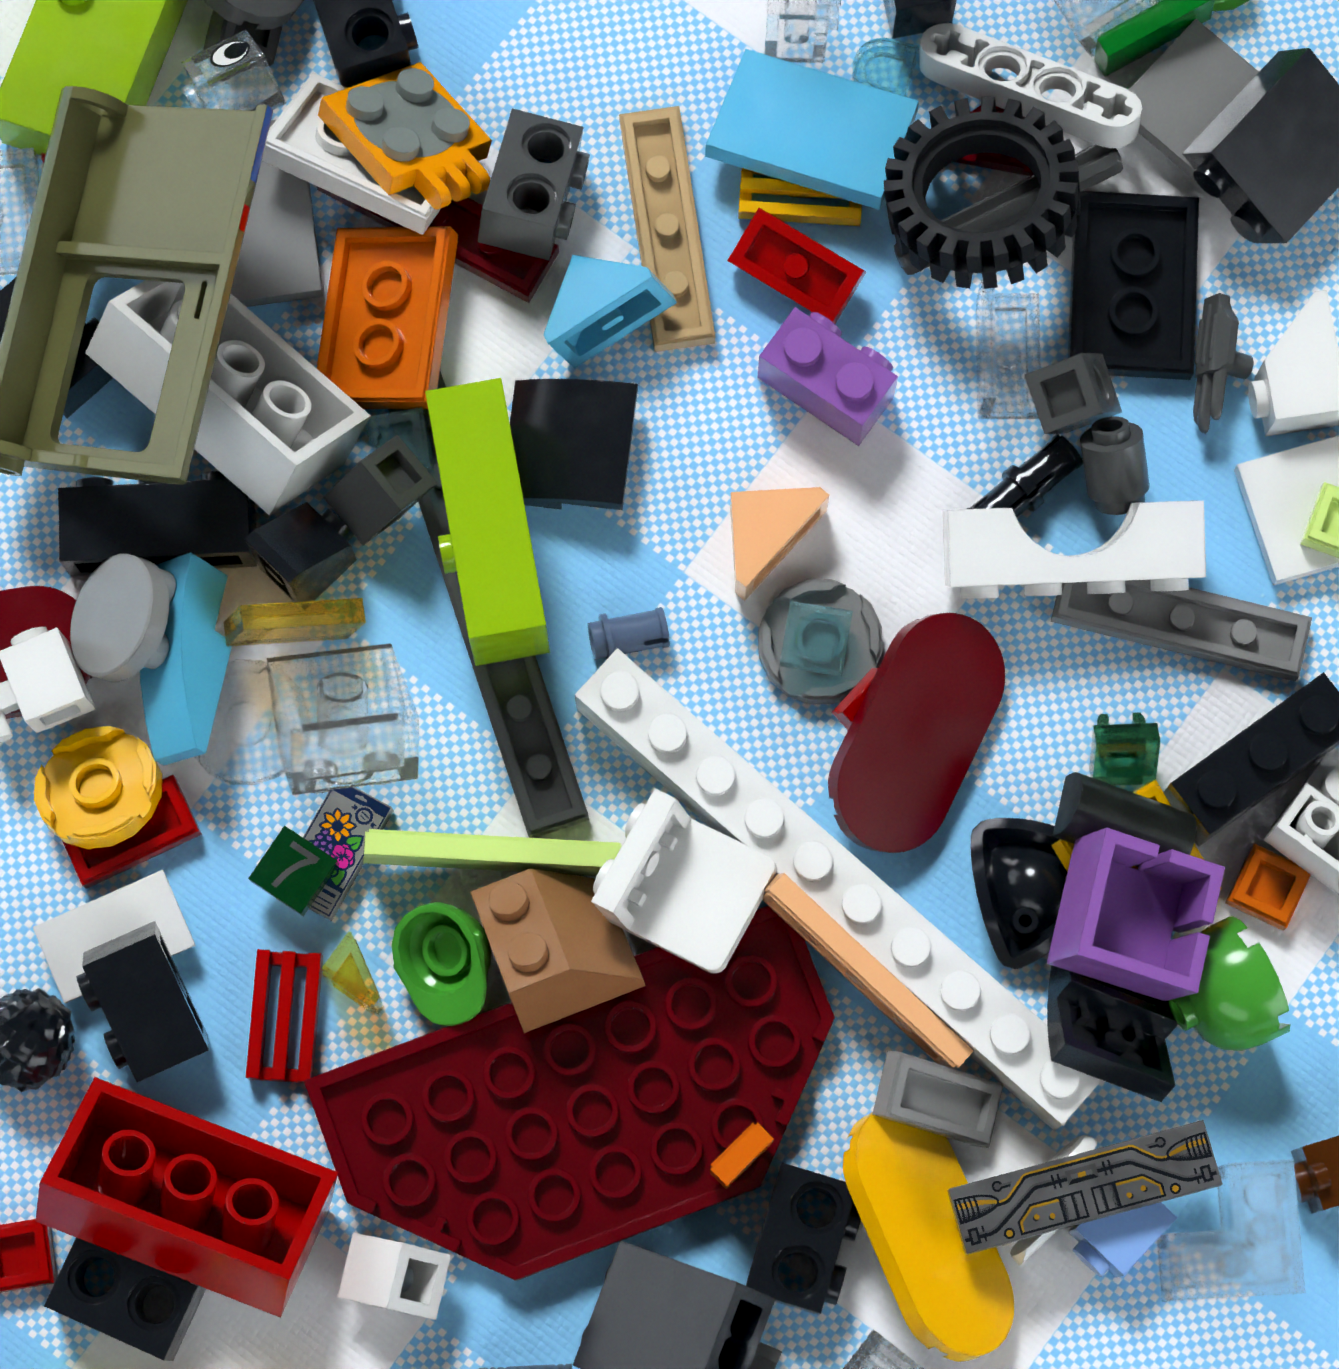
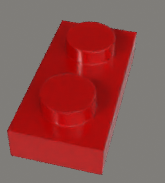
(796, 266)

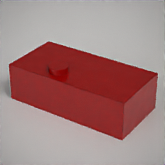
(185, 1196)

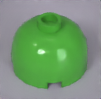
(1236, 993)

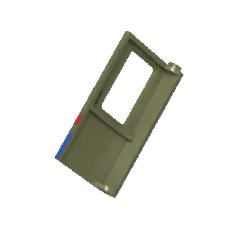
(137, 200)

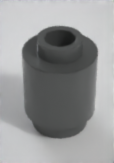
(1114, 464)

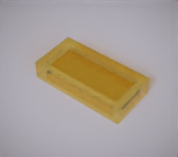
(294, 622)

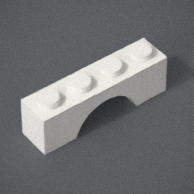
(1153, 543)

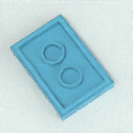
(810, 128)

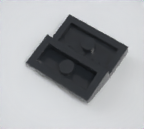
(573, 441)
(1110, 1033)

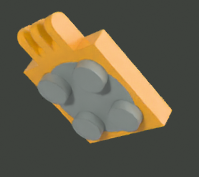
(410, 135)

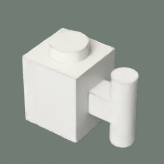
(41, 681)

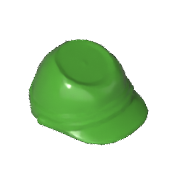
(443, 962)

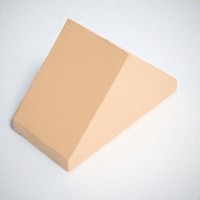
(768, 528)

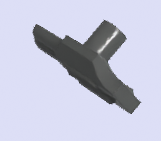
(1216, 359)

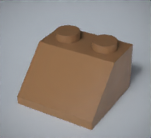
(554, 945)

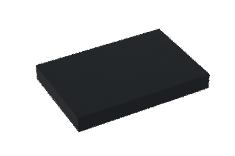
(1135, 283)

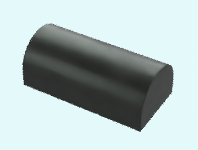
(1094, 805)

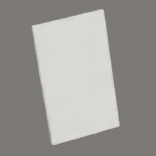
(106, 918)

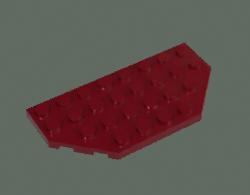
(589, 1123)

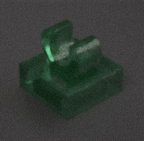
(1124, 751)

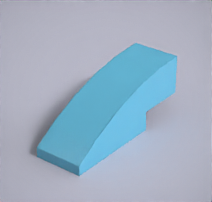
(186, 687)

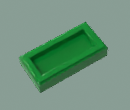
(1148, 32)

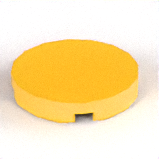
(98, 787)

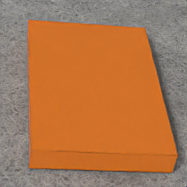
(387, 314)

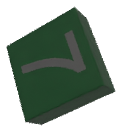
(293, 871)

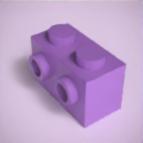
(828, 374)

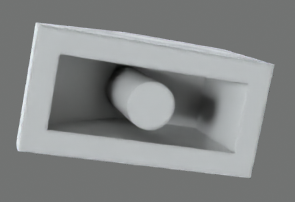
(1300, 375)

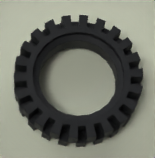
(974, 133)

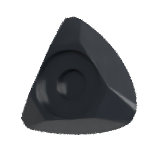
(1017, 886)

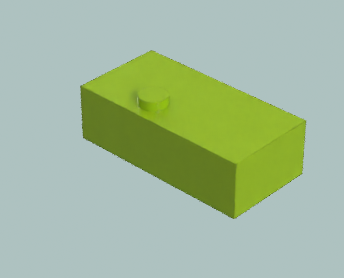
(87, 45)
(486, 522)

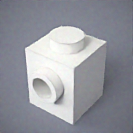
(394, 1275)

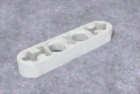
(1034, 77)

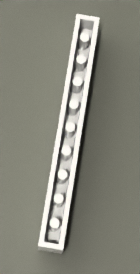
(750, 809)

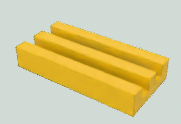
(790, 211)

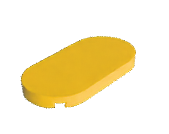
(902, 1197)

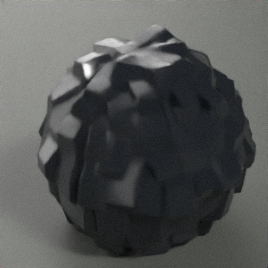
(33, 1038)

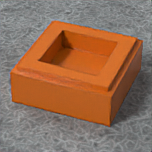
(1268, 887)
(741, 1154)

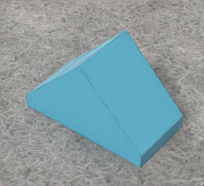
(601, 305)

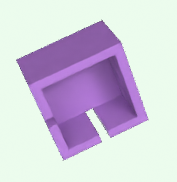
(1121, 918)

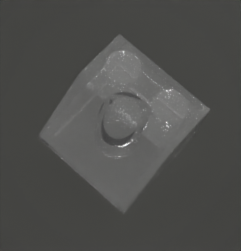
(343, 719)

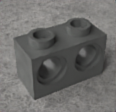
(529, 184)

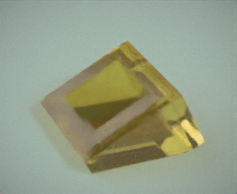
(350, 975)

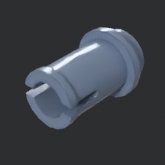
(628, 633)

